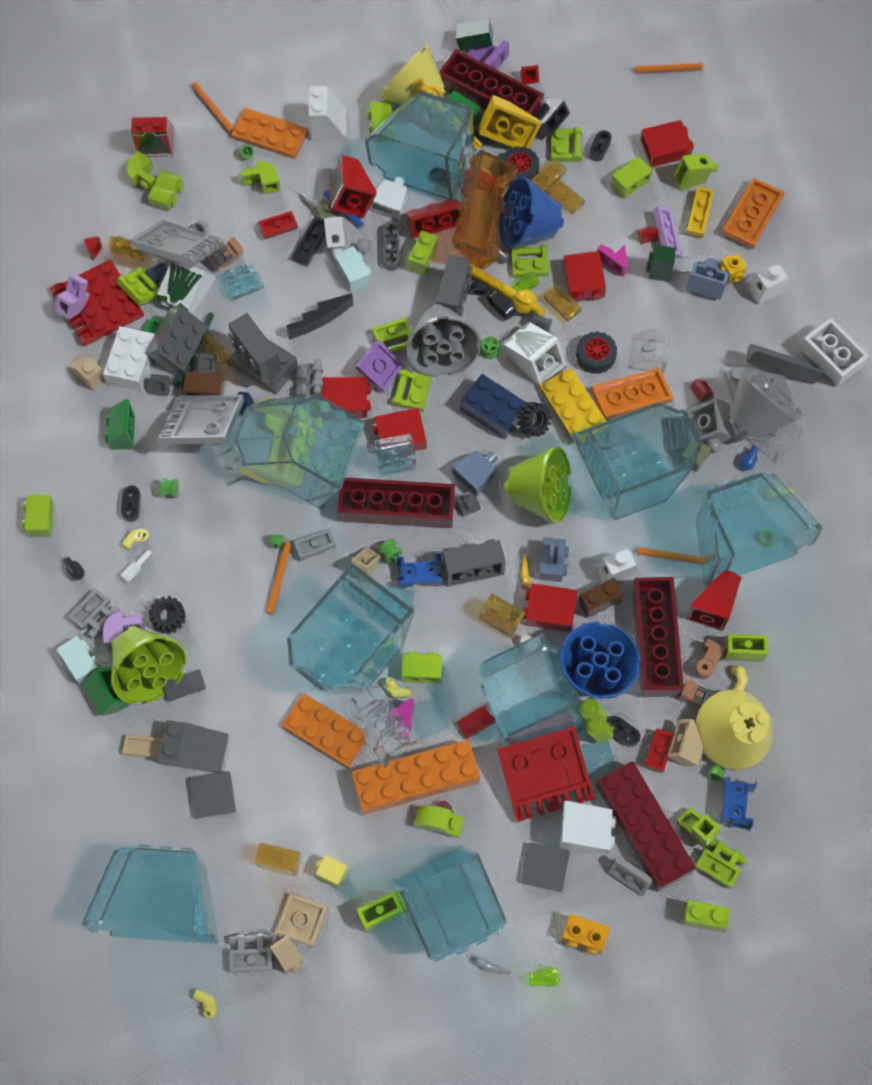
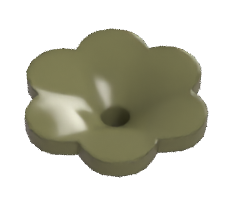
(324, 210)

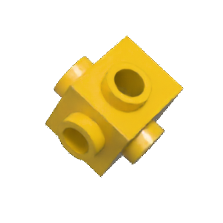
(735, 267)

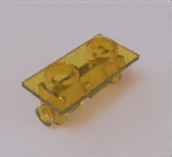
(122, 246)

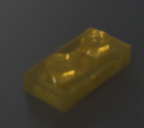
(549, 175)
(566, 196)
(562, 303)
(218, 349)

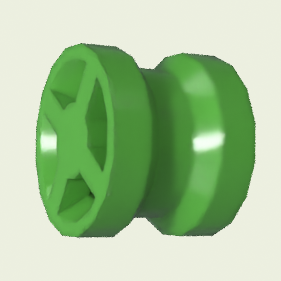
(487, 344)
(169, 487)
(390, 550)

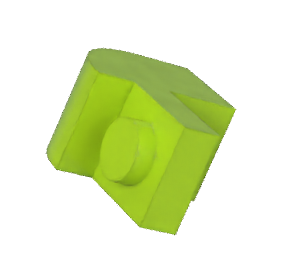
(139, 171)
(265, 174)
(438, 819)
(700, 827)

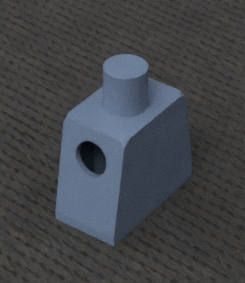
(475, 470)

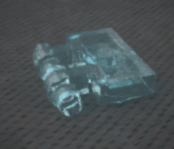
(242, 285)

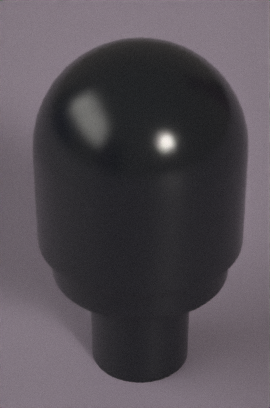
(74, 569)

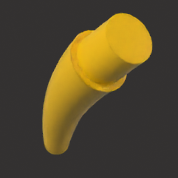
(525, 578)

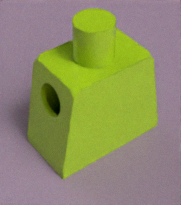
(694, 170)

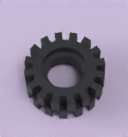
(526, 419)
(167, 626)

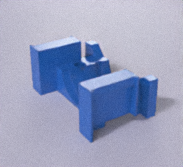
(420, 572)
(736, 802)

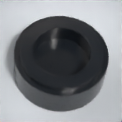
(479, 288)

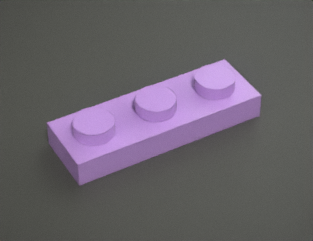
(667, 229)

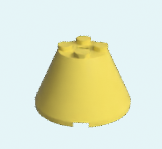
(420, 66)
(734, 729)

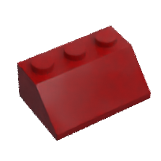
(433, 217)

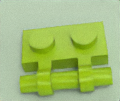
(717, 867)

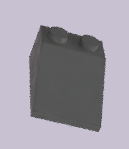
(192, 747)

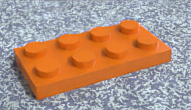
(270, 133)
(753, 213)
(631, 393)
(325, 730)

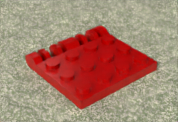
(106, 306)
(543, 770)

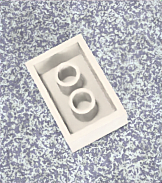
(834, 352)
(127, 361)

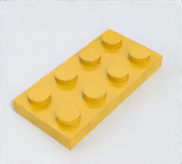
(571, 402)

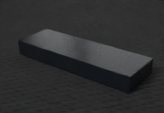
(310, 242)

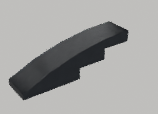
(326, 312)

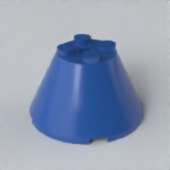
(528, 215)
(600, 660)

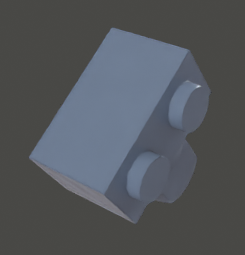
(707, 279)
(552, 559)

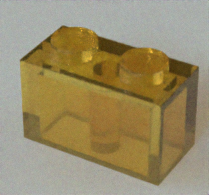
(501, 615)
(278, 859)

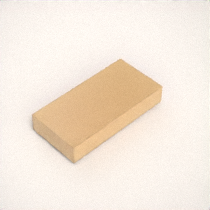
(141, 746)

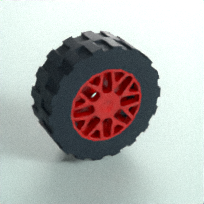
(523, 158)
(596, 352)

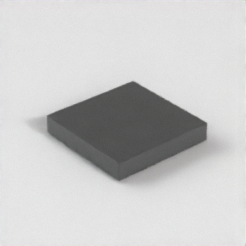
(212, 795)
(545, 867)

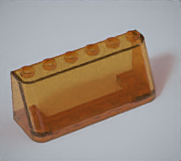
(482, 208)

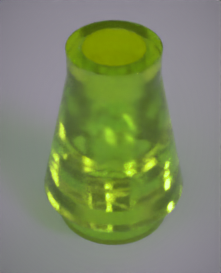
(528, 281)
(546, 977)

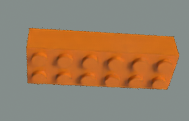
(416, 777)

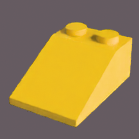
(508, 124)

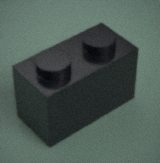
(552, 115)

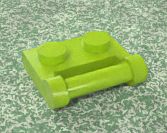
(560, 145)
(523, 265)
(136, 289)
(392, 332)
(418, 390)

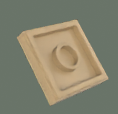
(301, 920)

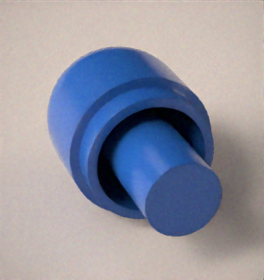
(749, 459)

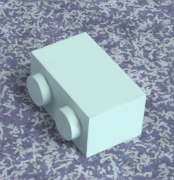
(352, 268)
(77, 659)

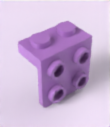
(491, 55)

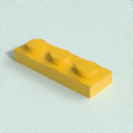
(700, 211)

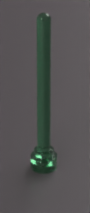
(178, 380)

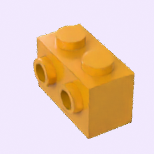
(585, 934)

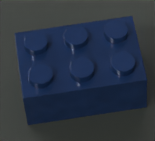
(492, 406)

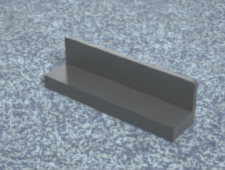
(783, 363)

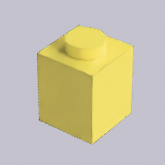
(331, 871)

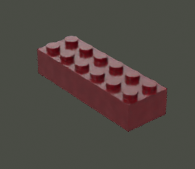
(480, 82)
(396, 502)
(657, 637)
(645, 826)

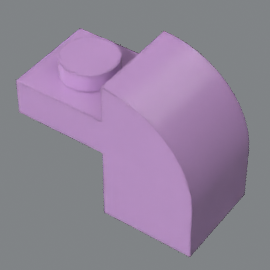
(74, 298)
(117, 624)

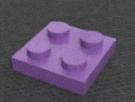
(379, 365)

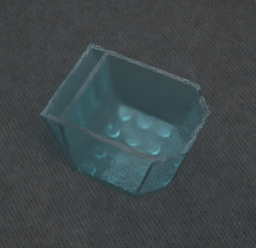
(424, 136)
(299, 445)
(639, 457)
(746, 516)
(349, 634)
(530, 691)
(154, 897)
(449, 903)

